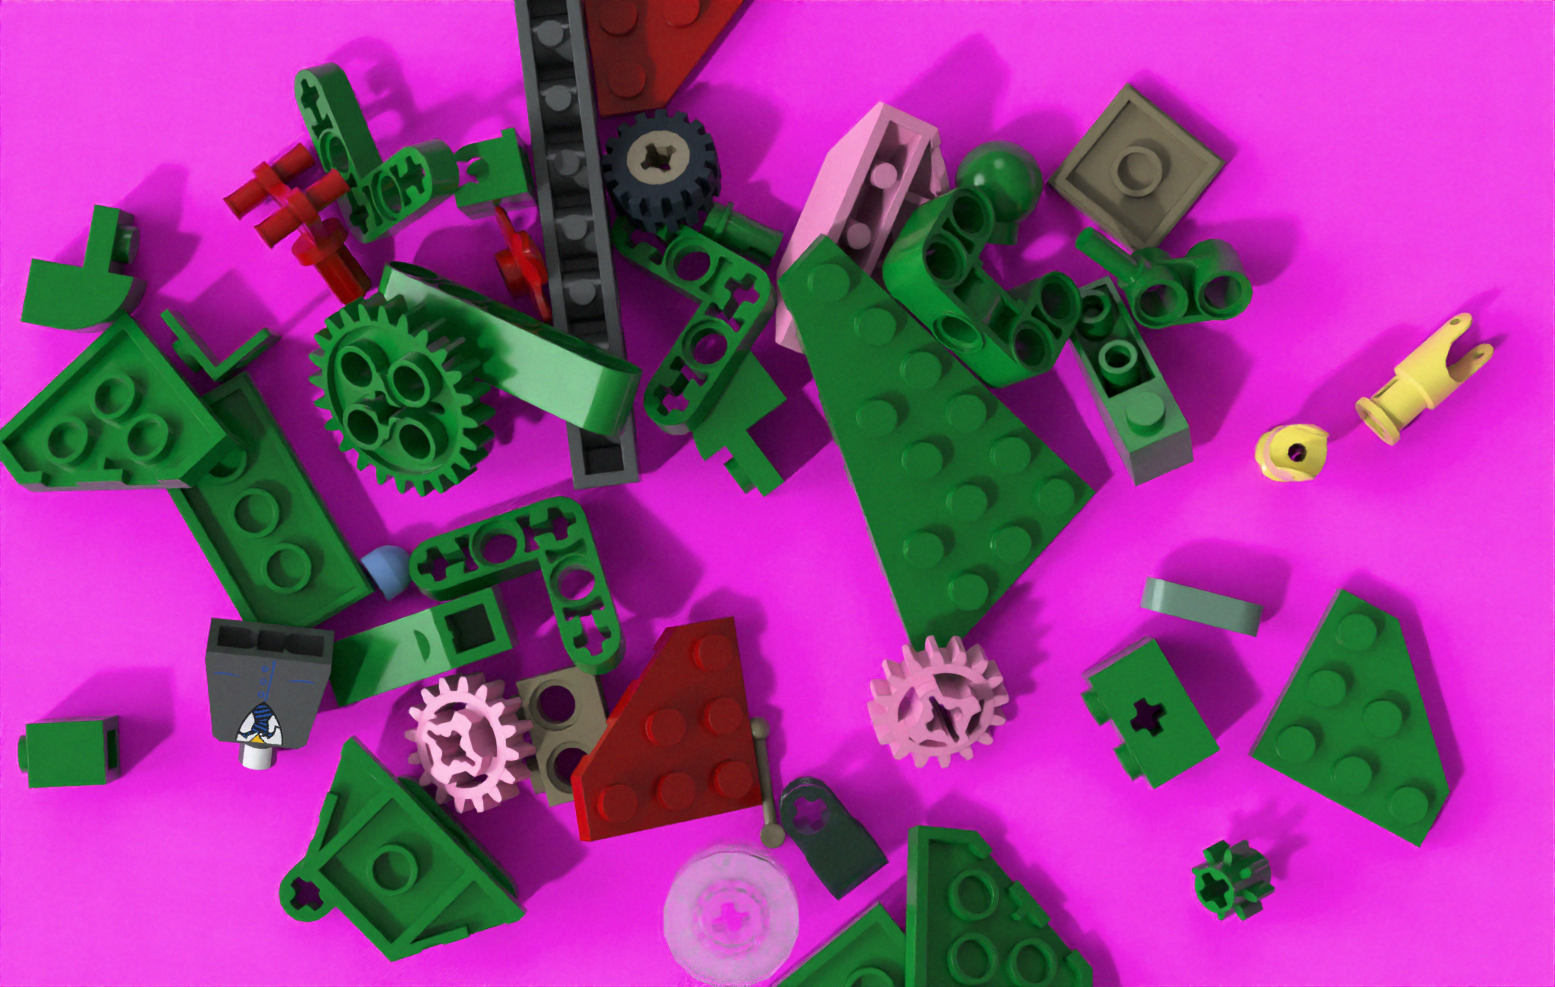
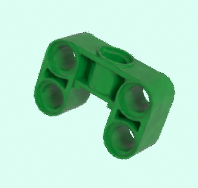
(941, 281)

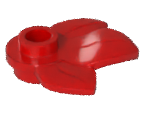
(522, 266)

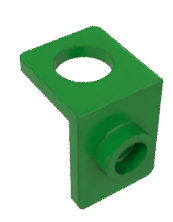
(198, 355)

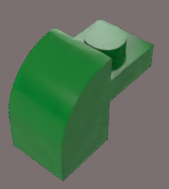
(91, 295)
(741, 405)

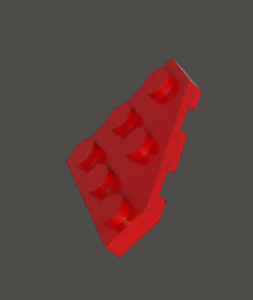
(650, 48)
(674, 740)

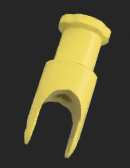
(1422, 381)
(1273, 456)

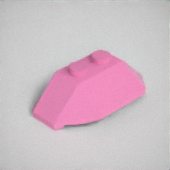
(867, 196)

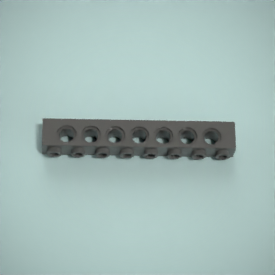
(575, 212)

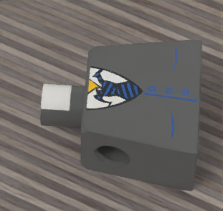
(265, 685)

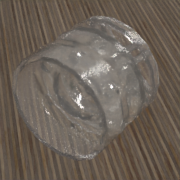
(756, 884)

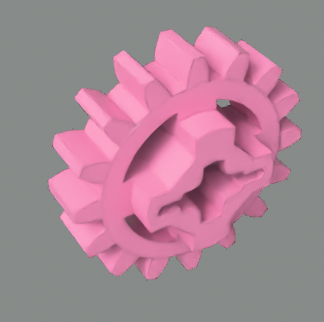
(959, 680)
(470, 742)

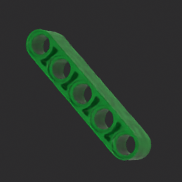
(523, 352)

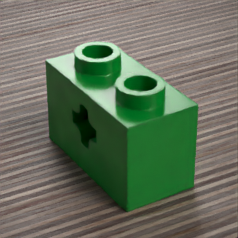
(1179, 732)

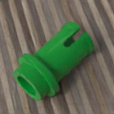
(741, 234)

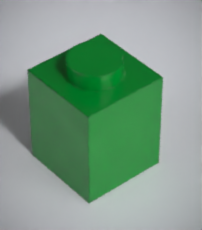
(70, 751)

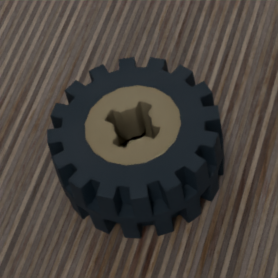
(656, 194)

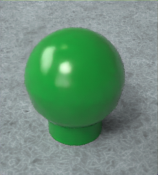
(1009, 180)

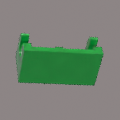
(502, 176)

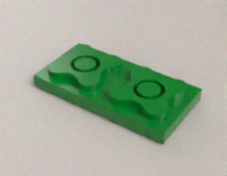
(268, 521)

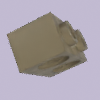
(553, 735)

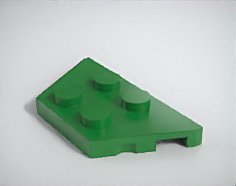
(397, 864)

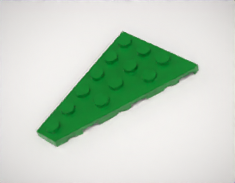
(938, 464)

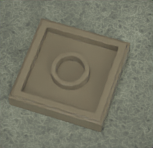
(1135, 171)

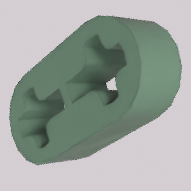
(1201, 606)

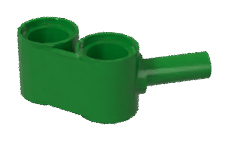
(1186, 287)

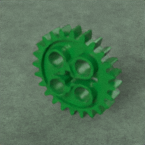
(402, 394)

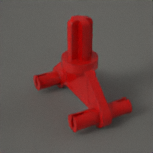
(320, 241)

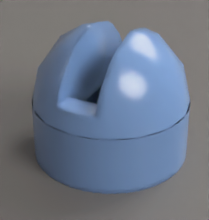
(388, 569)

